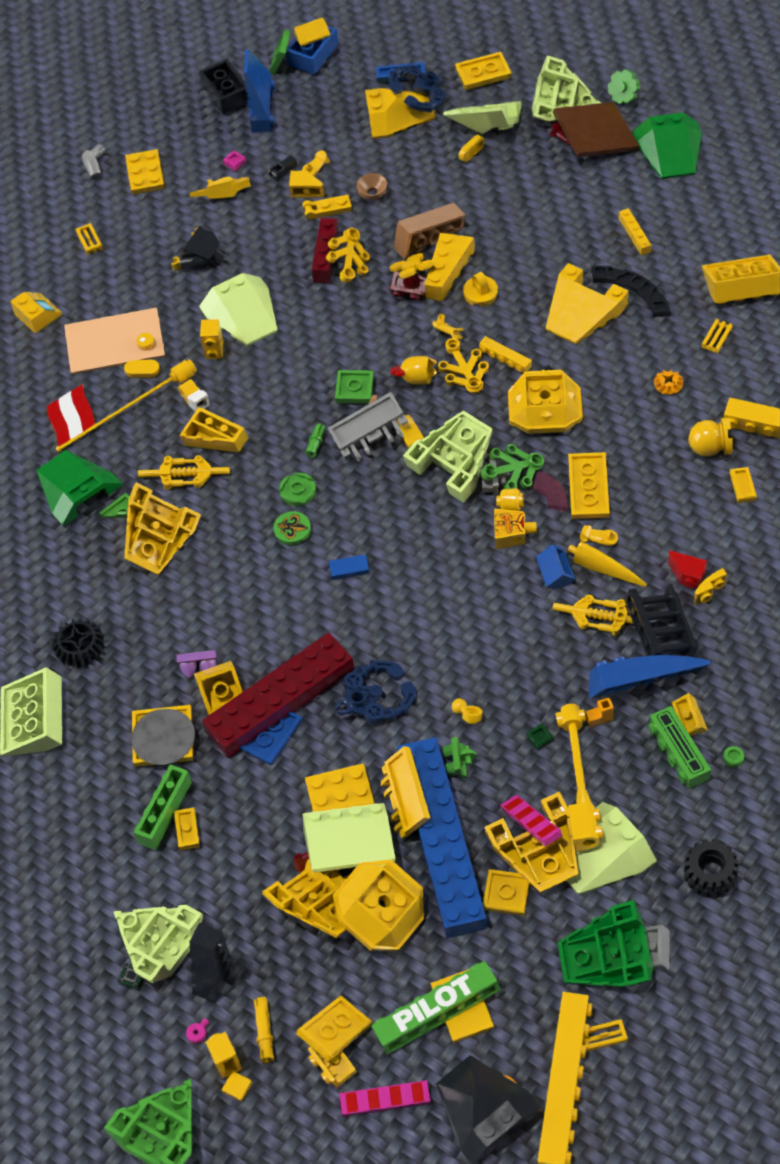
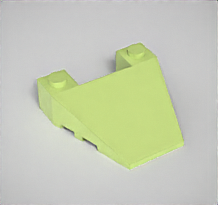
(455, 448)

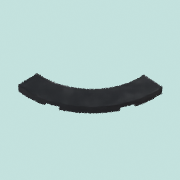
(638, 284)

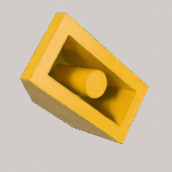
(305, 185)

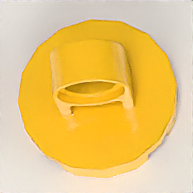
(480, 290)

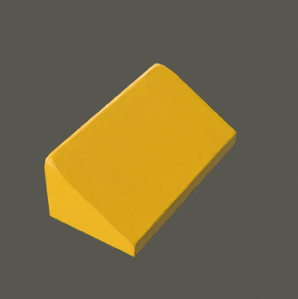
(311, 32)
(689, 714)

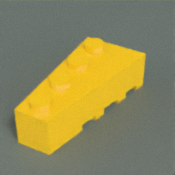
(449, 258)

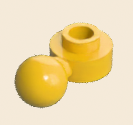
(470, 714)

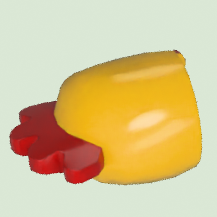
(416, 370)

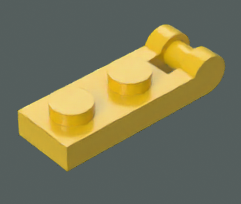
(327, 207)

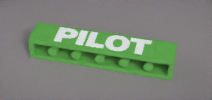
(435, 1007)

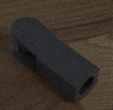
(282, 168)

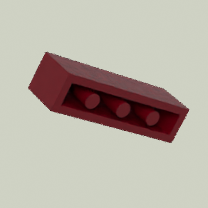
(321, 268)

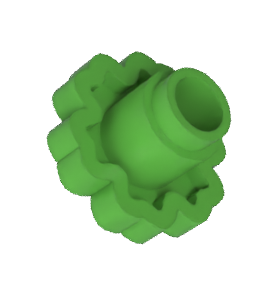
(623, 86)

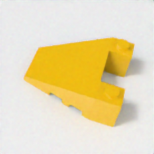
(579, 310)
(538, 864)

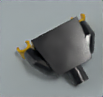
(199, 250)

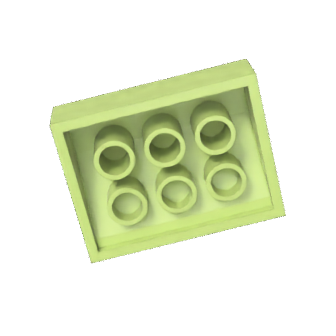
(31, 714)
(347, 837)

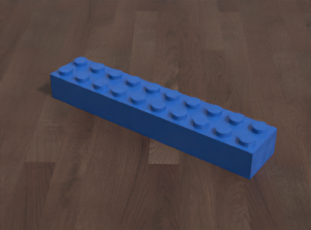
(445, 846)

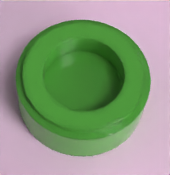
(733, 756)

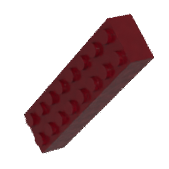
(278, 694)

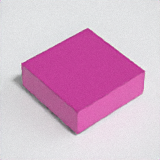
(234, 160)

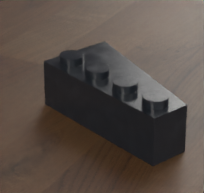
(210, 962)

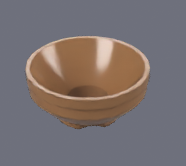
(371, 182)

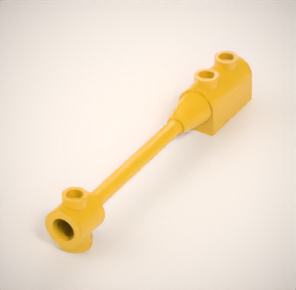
(583, 813)

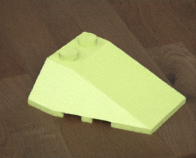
(242, 308)
(618, 855)

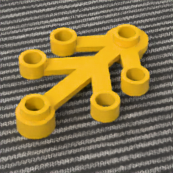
(352, 238)
(472, 383)

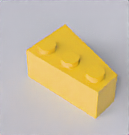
(213, 432)

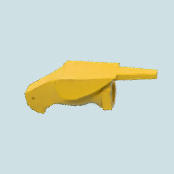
(222, 188)

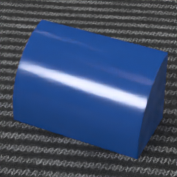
(555, 567)

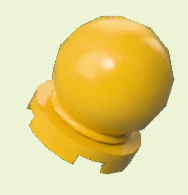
(709, 438)

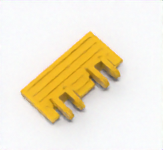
(404, 792)

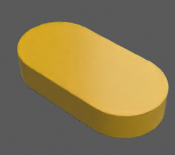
(471, 148)
(142, 368)

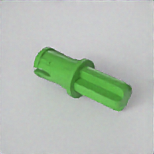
(315, 440)

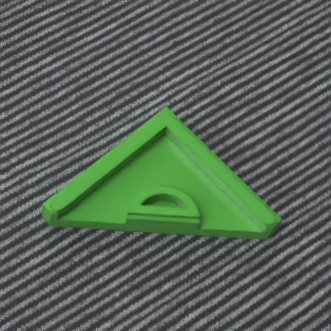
(117, 509)

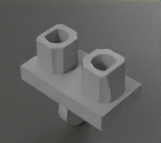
(493, 485)

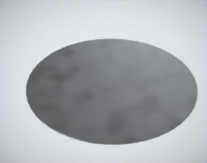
(163, 736)

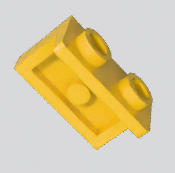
(336, 1070)

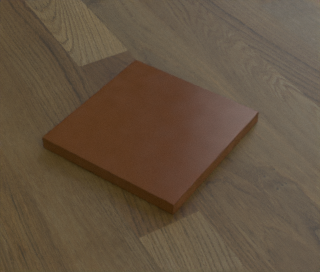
(595, 129)

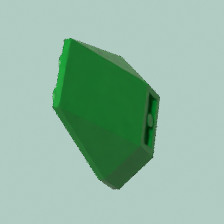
(71, 481)

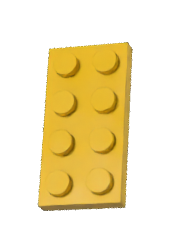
(588, 485)

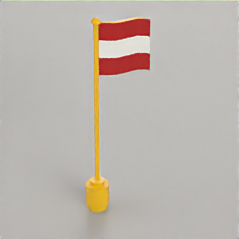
(74, 418)

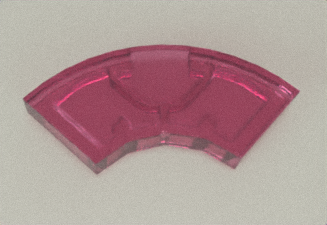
(551, 490)

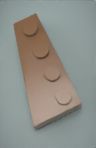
(425, 228)

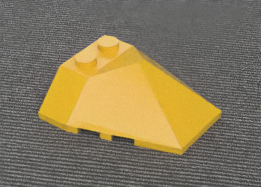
(391, 114)
(155, 529)
(310, 898)

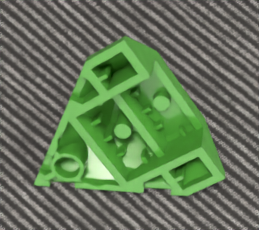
(157, 1126)

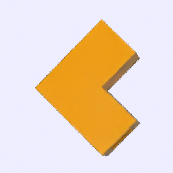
(601, 714)

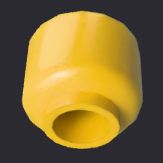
(510, 499)

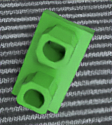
(461, 757)

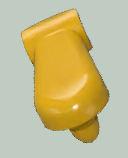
(316, 164)
(443, 326)
(602, 537)

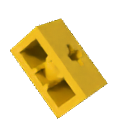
(211, 339)
(223, 1054)

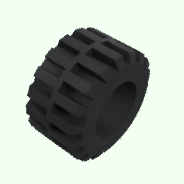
(711, 883)

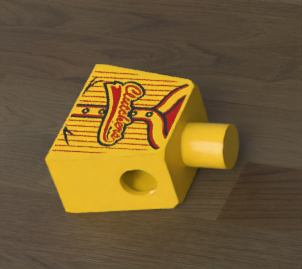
(511, 528)

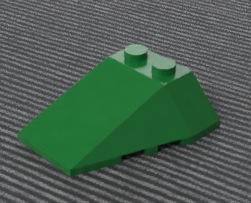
(670, 144)
(608, 950)

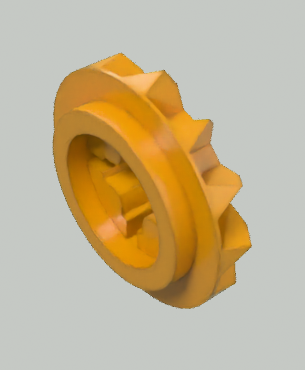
(668, 388)

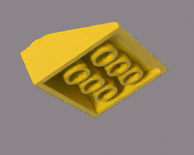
(742, 278)

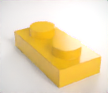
(186, 829)

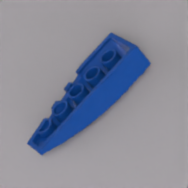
(627, 673)

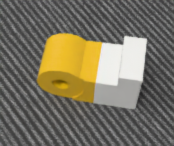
(193, 395)

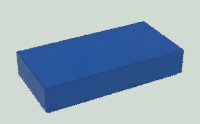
(348, 567)

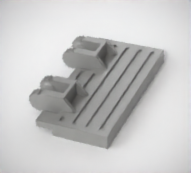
(367, 424)

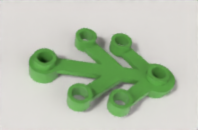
(513, 466)

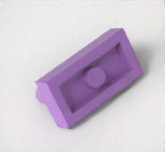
(189, 661)

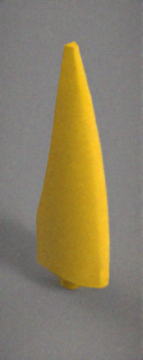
(599, 562)

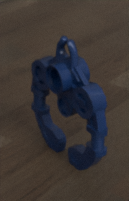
(424, 82)
(368, 695)

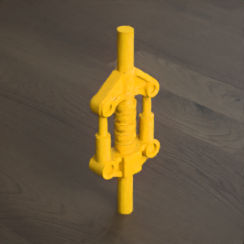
(166, 472)
(580, 611)

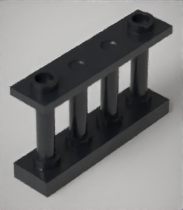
(647, 634)

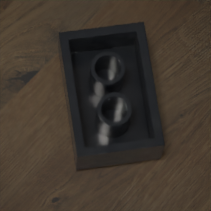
(224, 86)

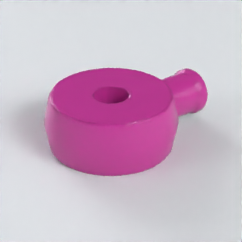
(197, 1028)

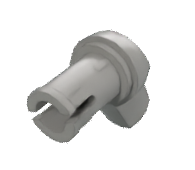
(90, 162)

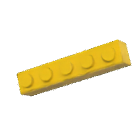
(635, 232)
(505, 355)

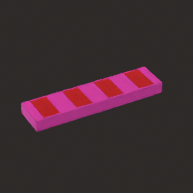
(531, 820)
(384, 1098)

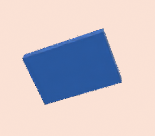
(272, 741)

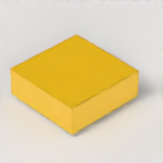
(237, 1086)

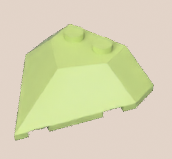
(557, 89)
(158, 938)

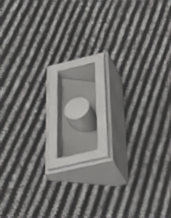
(659, 946)

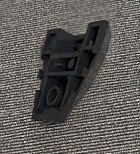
(483, 1106)

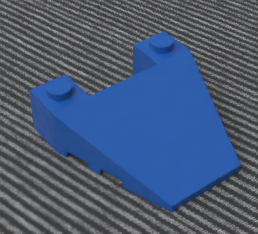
(259, 89)

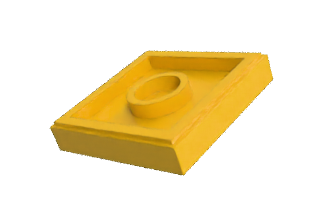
(505, 893)

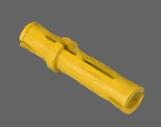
(264, 1037)

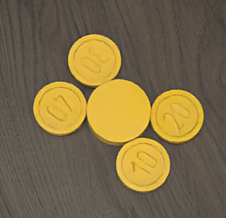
(411, 265)

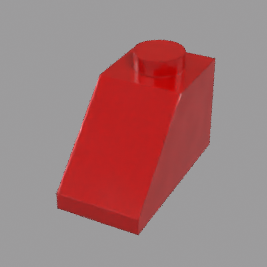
(687, 569)

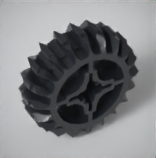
(90, 642)

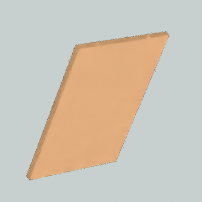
(112, 340)

